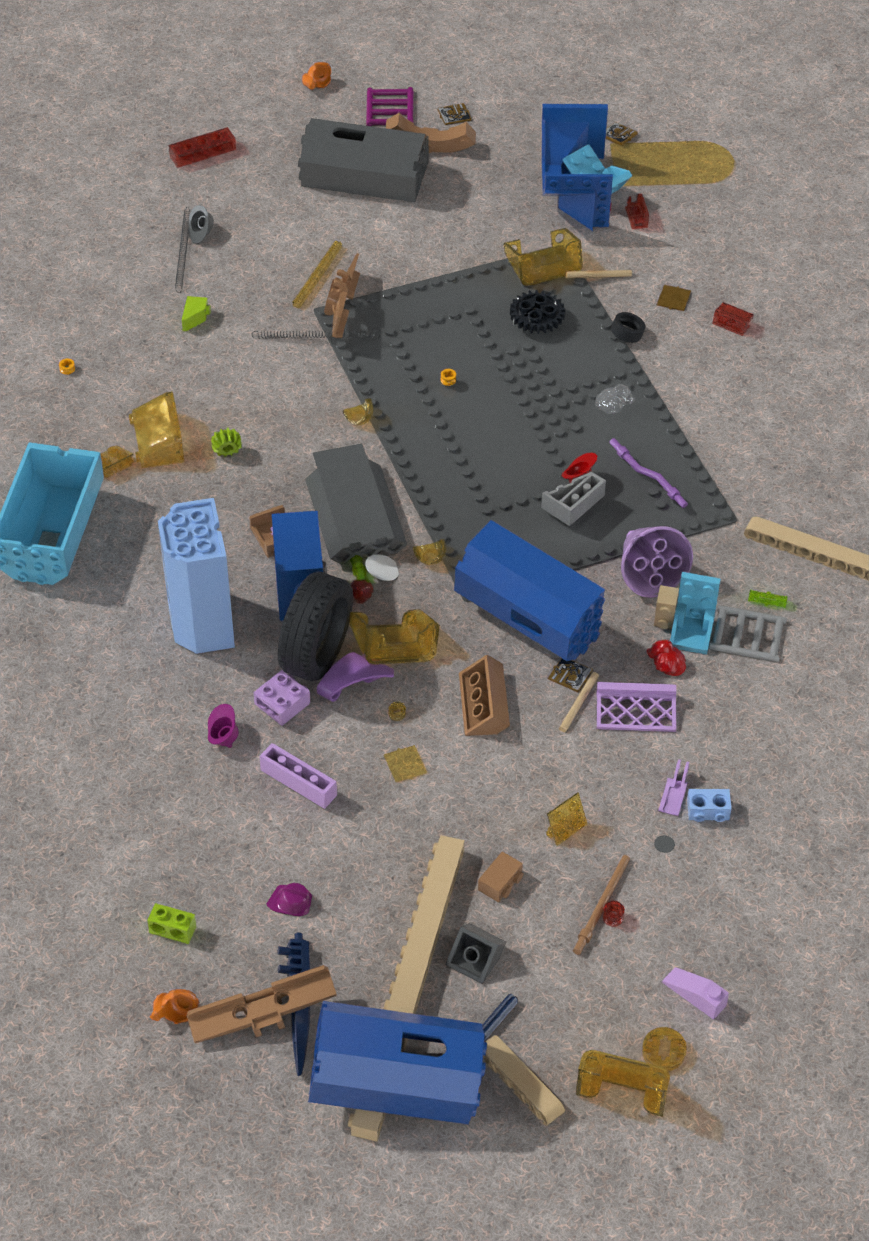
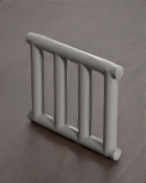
(753, 652)

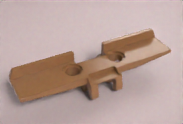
(339, 291)
(261, 1007)

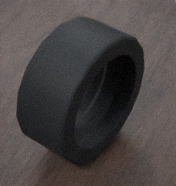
(626, 334)

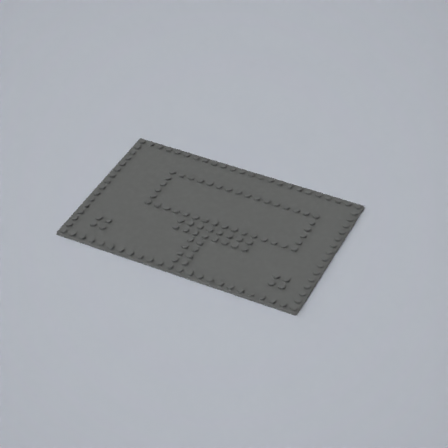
(516, 415)

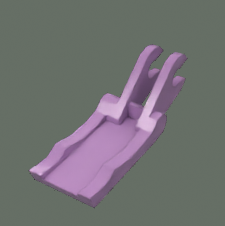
(674, 792)

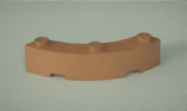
(444, 141)

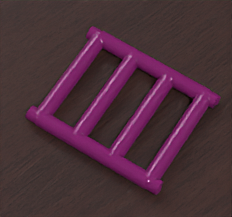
(370, 102)

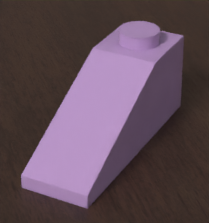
(698, 991)

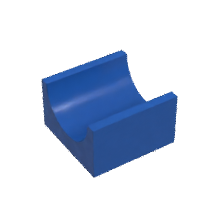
(295, 552)

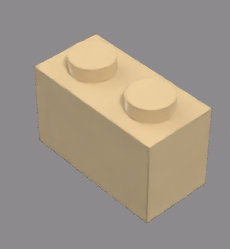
(666, 607)

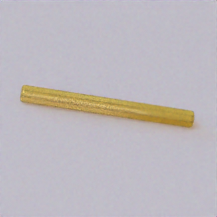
(317, 274)

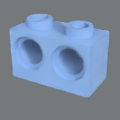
(708, 803)

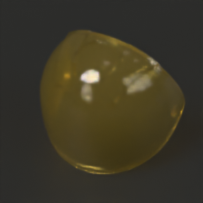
(360, 414)
(431, 553)

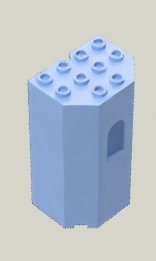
(196, 577)

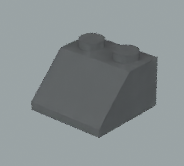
(475, 952)

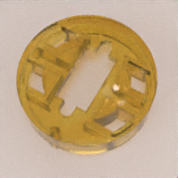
(675, 1050)

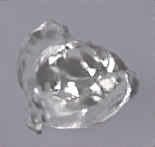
(614, 399)

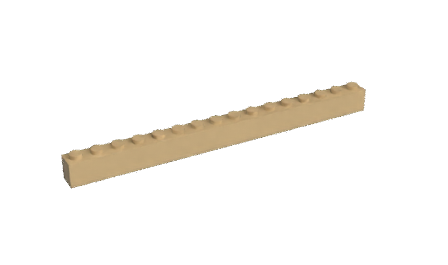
(417, 954)

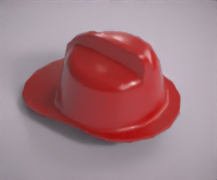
(580, 466)

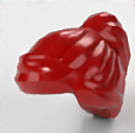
(667, 658)

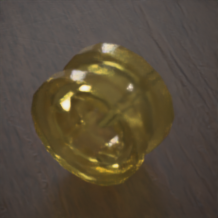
(394, 707)

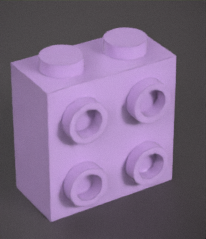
(282, 697)

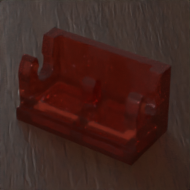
(637, 212)
(732, 318)

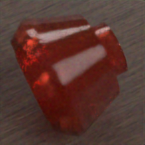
(362, 590)

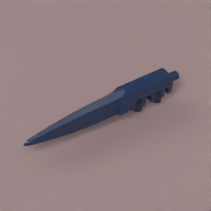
(298, 962)

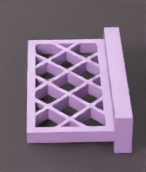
(635, 692)

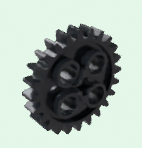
(537, 311)

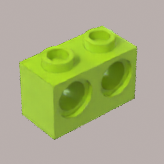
(171, 923)

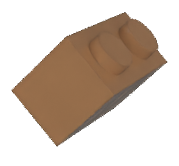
(500, 877)

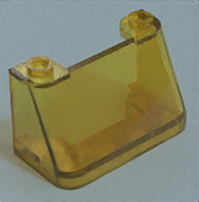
(157, 432)
(397, 643)

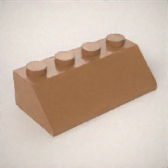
(484, 697)

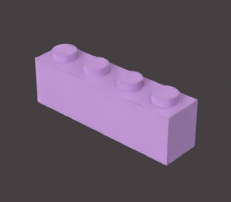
(298, 775)

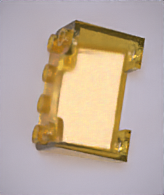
(548, 262)
(625, 1072)

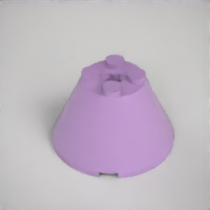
(654, 559)

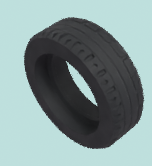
(315, 626)

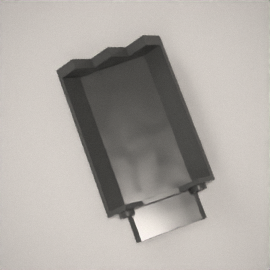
(353, 505)

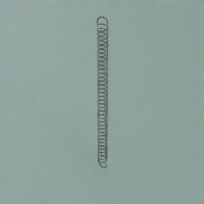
(181, 243)
(316, 334)

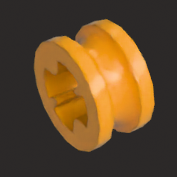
(67, 362)
(448, 377)

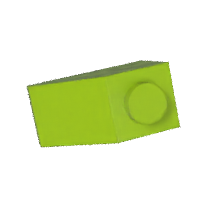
(195, 312)

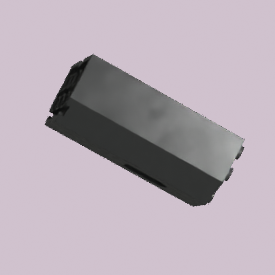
(363, 159)

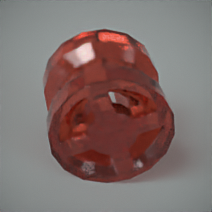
(610, 918)

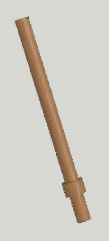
(586, 934)

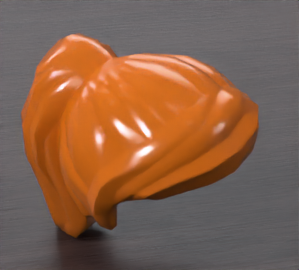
(317, 76)
(174, 1005)

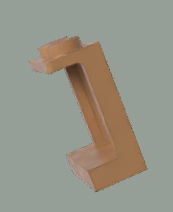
(260, 525)

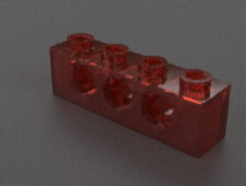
(202, 147)

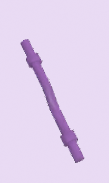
(673, 492)

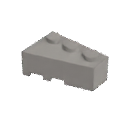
(575, 498)

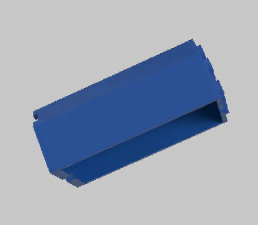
(530, 591)
(363, 1066)

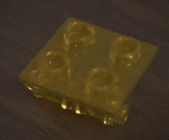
(115, 458)
(566, 819)

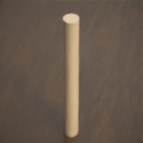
(596, 274)
(579, 701)

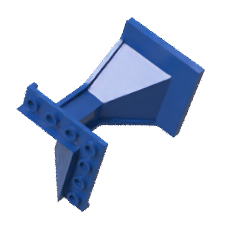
(564, 132)

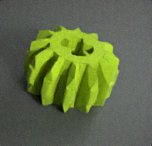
(226, 442)

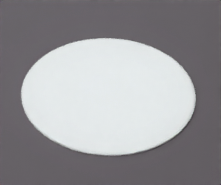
(382, 567)

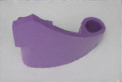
(348, 671)

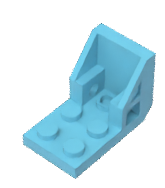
(586, 162)
(695, 612)

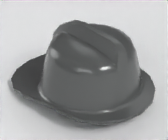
(199, 224)

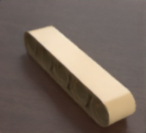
(523, 1081)

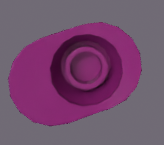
(222, 726)
(290, 899)

